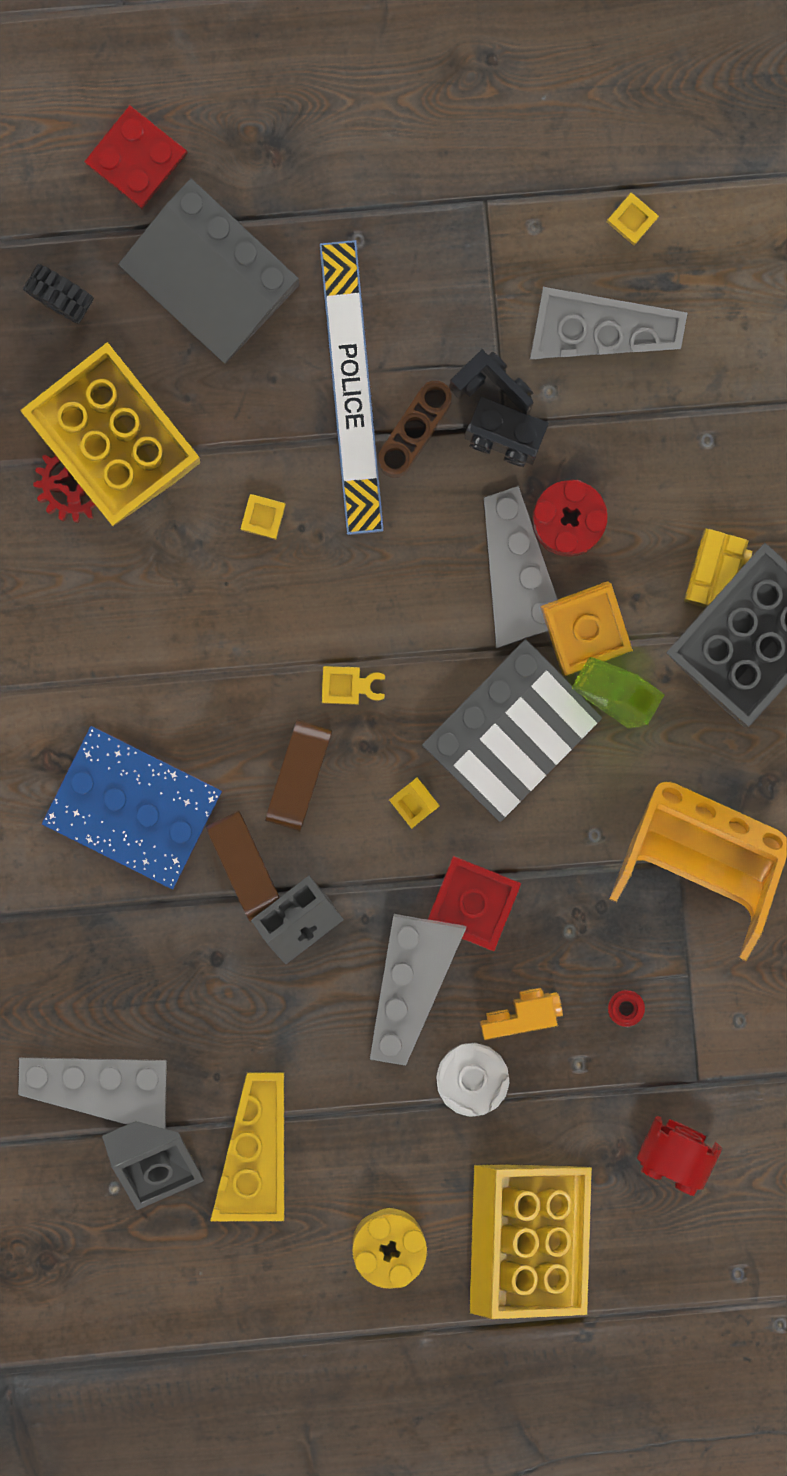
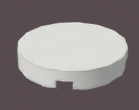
(472, 1079)

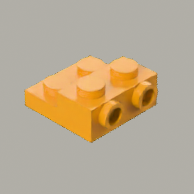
(532, 1013)

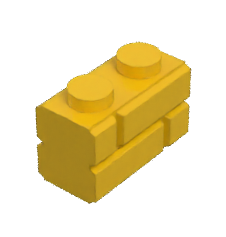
(716, 563)

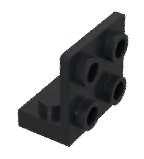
(472, 377)
(506, 432)

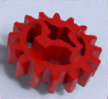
(55, 484)

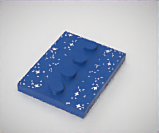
(131, 807)

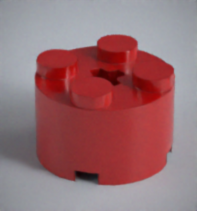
(572, 497)
(678, 1155)

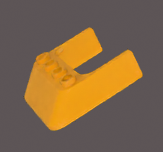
(710, 848)

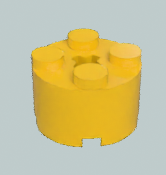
(399, 1267)

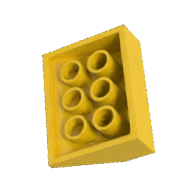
(111, 435)
(530, 1241)

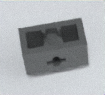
(297, 920)

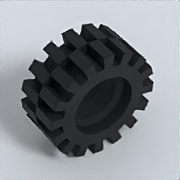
(58, 293)

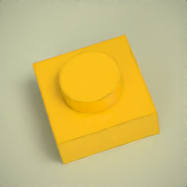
(632, 219)
(263, 516)
(414, 802)

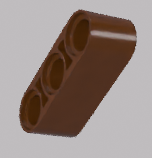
(421, 412)
(298, 775)
(243, 864)

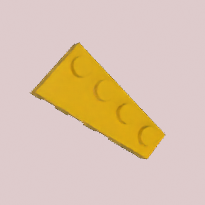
(254, 1163)

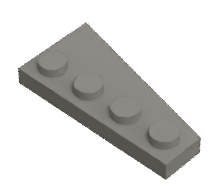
(596, 325)
(516, 569)
(412, 977)
(99, 1087)

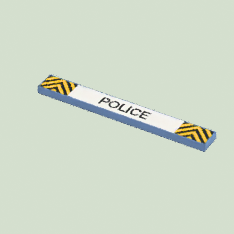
(351, 387)

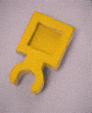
(344, 685)

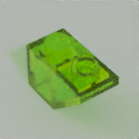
(618, 692)

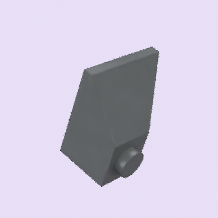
(150, 1162)

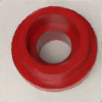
(636, 1014)

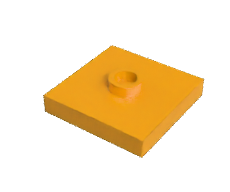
(586, 627)

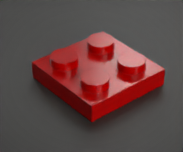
(135, 157)
(475, 900)

